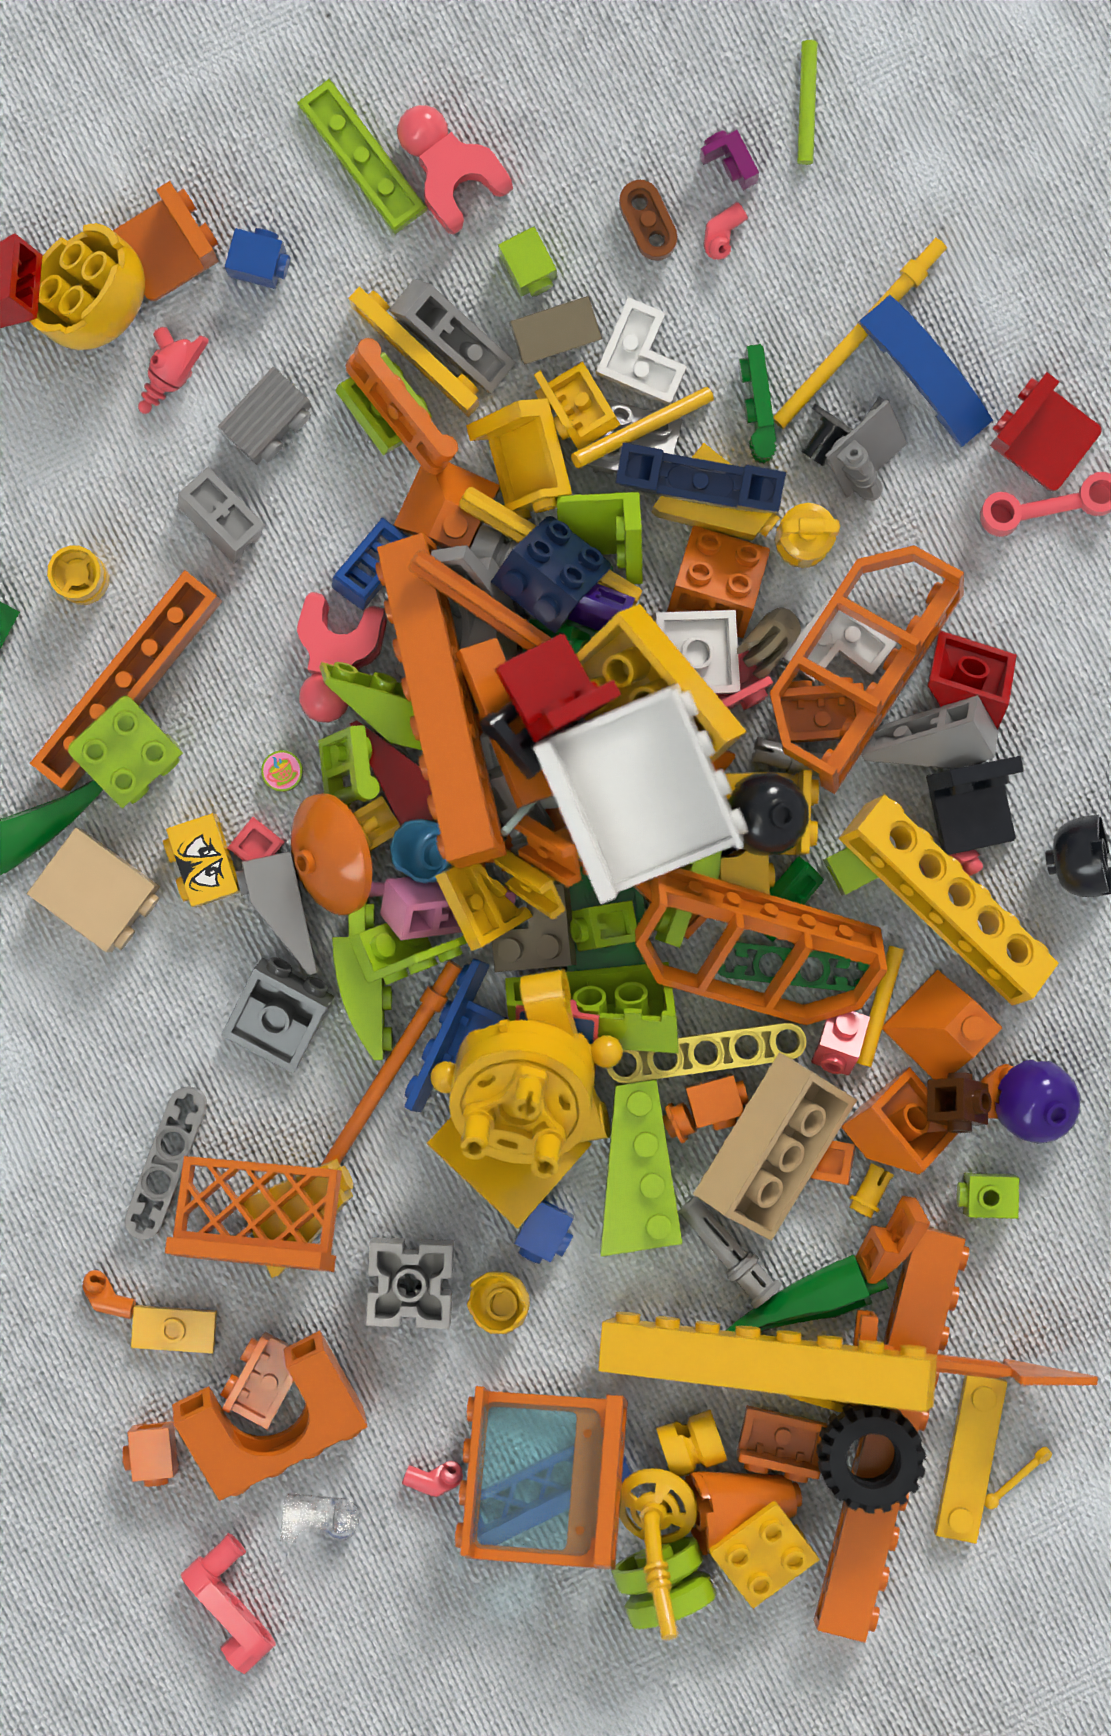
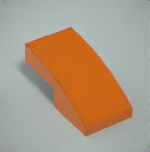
(889, 1246)

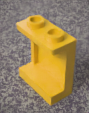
(525, 455)

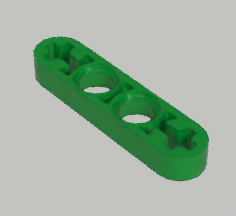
(840, 983)

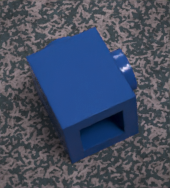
(257, 257)
(545, 1233)

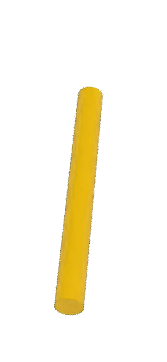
(642, 427)

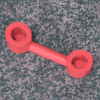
(1003, 512)

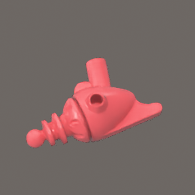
(169, 366)

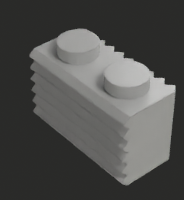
(266, 417)

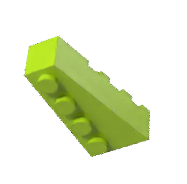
(627, 1005)

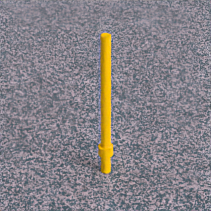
(911, 276)

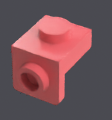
(841, 1043)

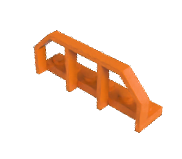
(898, 665)
(767, 915)

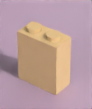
(95, 891)

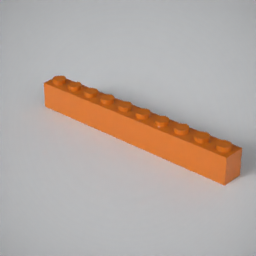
(863, 1539)

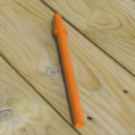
(432, 1001)

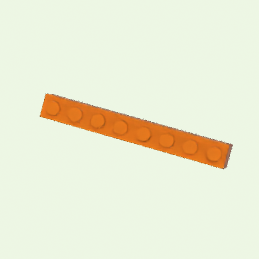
(441, 708)

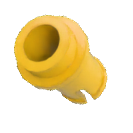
(871, 1191)

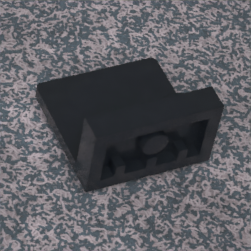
(973, 805)

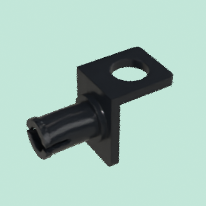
(829, 432)

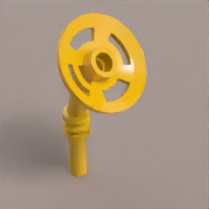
(652, 1519)

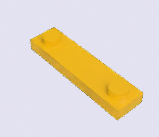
(456, 389)
(970, 1458)

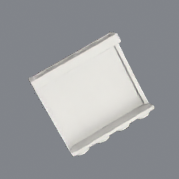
(640, 791)

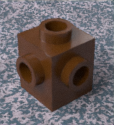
(958, 1102)

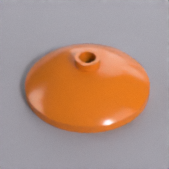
(331, 854)

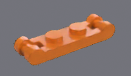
(399, 408)

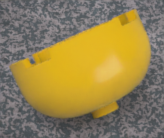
(89, 289)

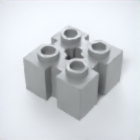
(391, 1299)

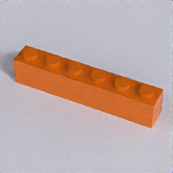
(132, 671)

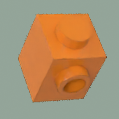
(717, 1101)
(151, 1453)

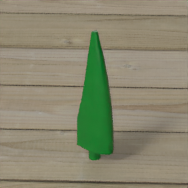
(34, 828)
(820, 1295)

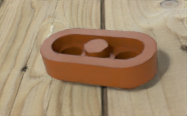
(649, 221)

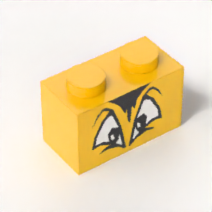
(202, 860)

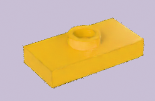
(173, 1329)

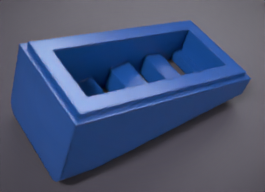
(349, 589)

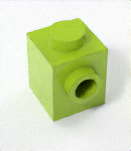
(989, 1195)

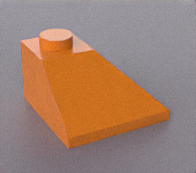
(435, 508)
(941, 1027)
(895, 1126)

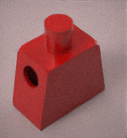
(18, 281)

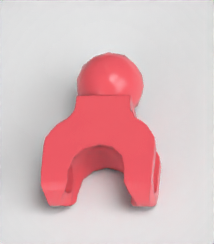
(448, 163)
(355, 648)

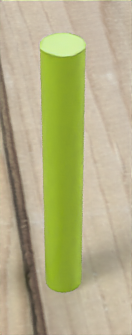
(807, 102)

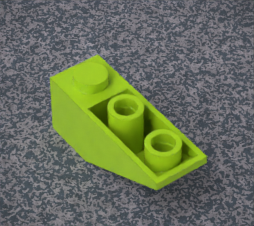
(376, 699)

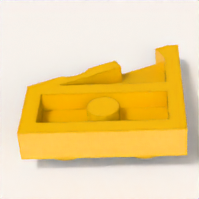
(479, 904)

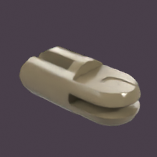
(770, 640)

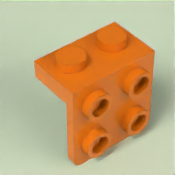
(169, 242)

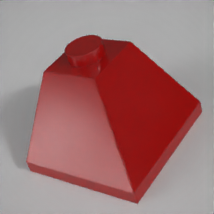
(971, 669)

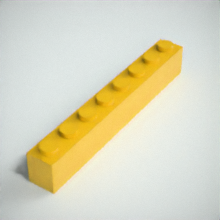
(769, 1363)

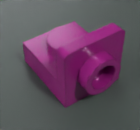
(738, 160)

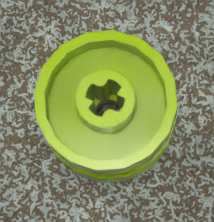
(689, 1590)

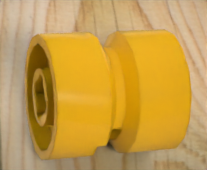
(78, 575)
(691, 1443)

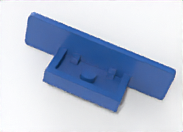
(457, 1021)

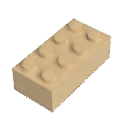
(774, 1147)

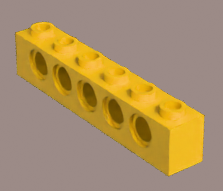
(928, 897)

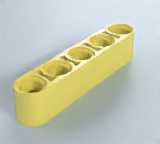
(725, 1056)

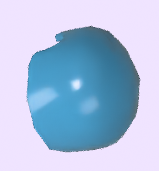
(416, 850)

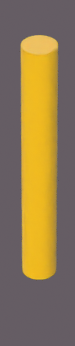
(880, 1006)

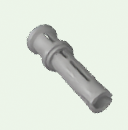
(741, 1265)

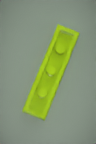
(362, 156)

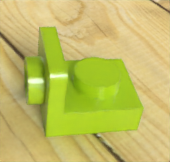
(603, 925)

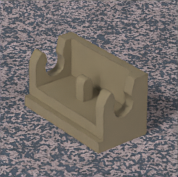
(555, 330)

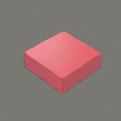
(255, 841)

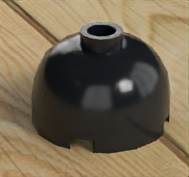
(772, 811)
(1081, 857)

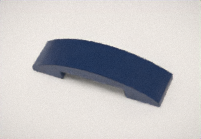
(700, 480)

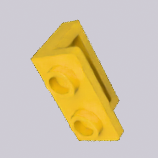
(578, 405)

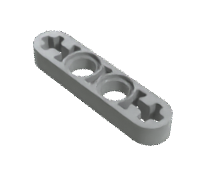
(162, 1161)

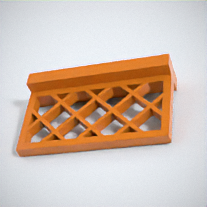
(261, 1249)

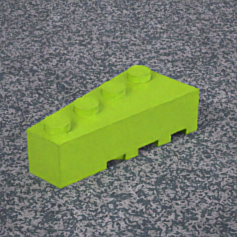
(639, 1183)

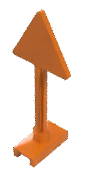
(556, 851)
(1024, 1373)

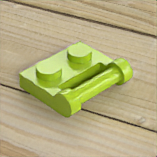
(344, 755)

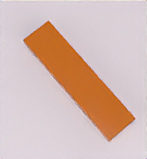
(489, 694)

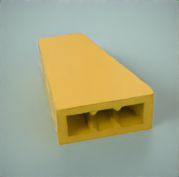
(718, 519)
(297, 1207)

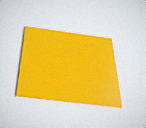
(505, 1185)

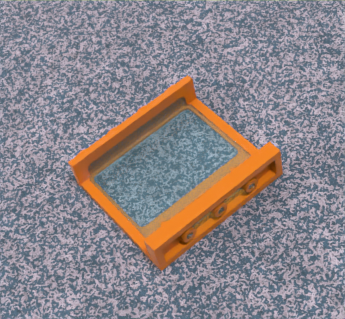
(542, 1479)

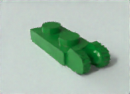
(758, 407)

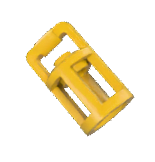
(806, 535)

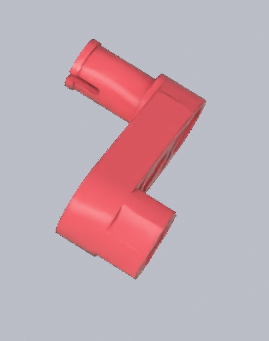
(249, 1637)

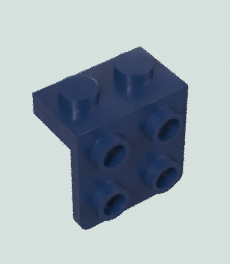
(551, 572)

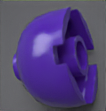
(1038, 1101)

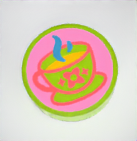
(282, 771)

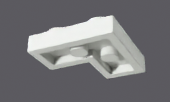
(630, 358)
(850, 638)

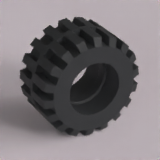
(895, 1481)

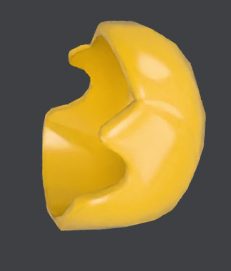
(498, 1302)

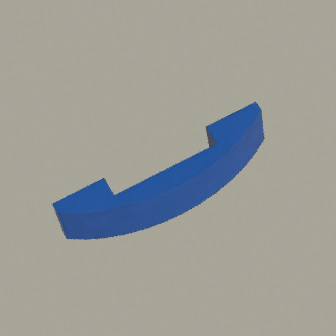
(928, 369)

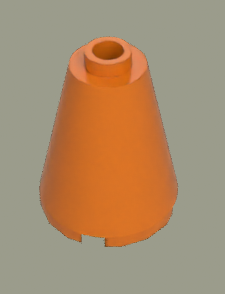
(732, 1498)

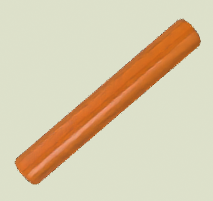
(476, 601)

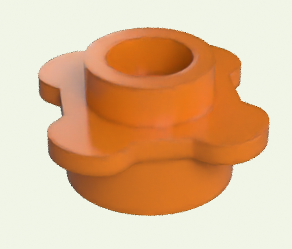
(679, 1121)

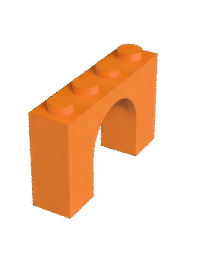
(238, 1459)

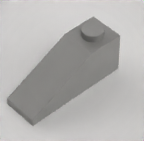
(451, 334)
(938, 737)
(277, 898)

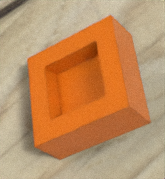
(836, 1163)

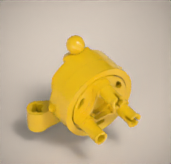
(529, 1085)

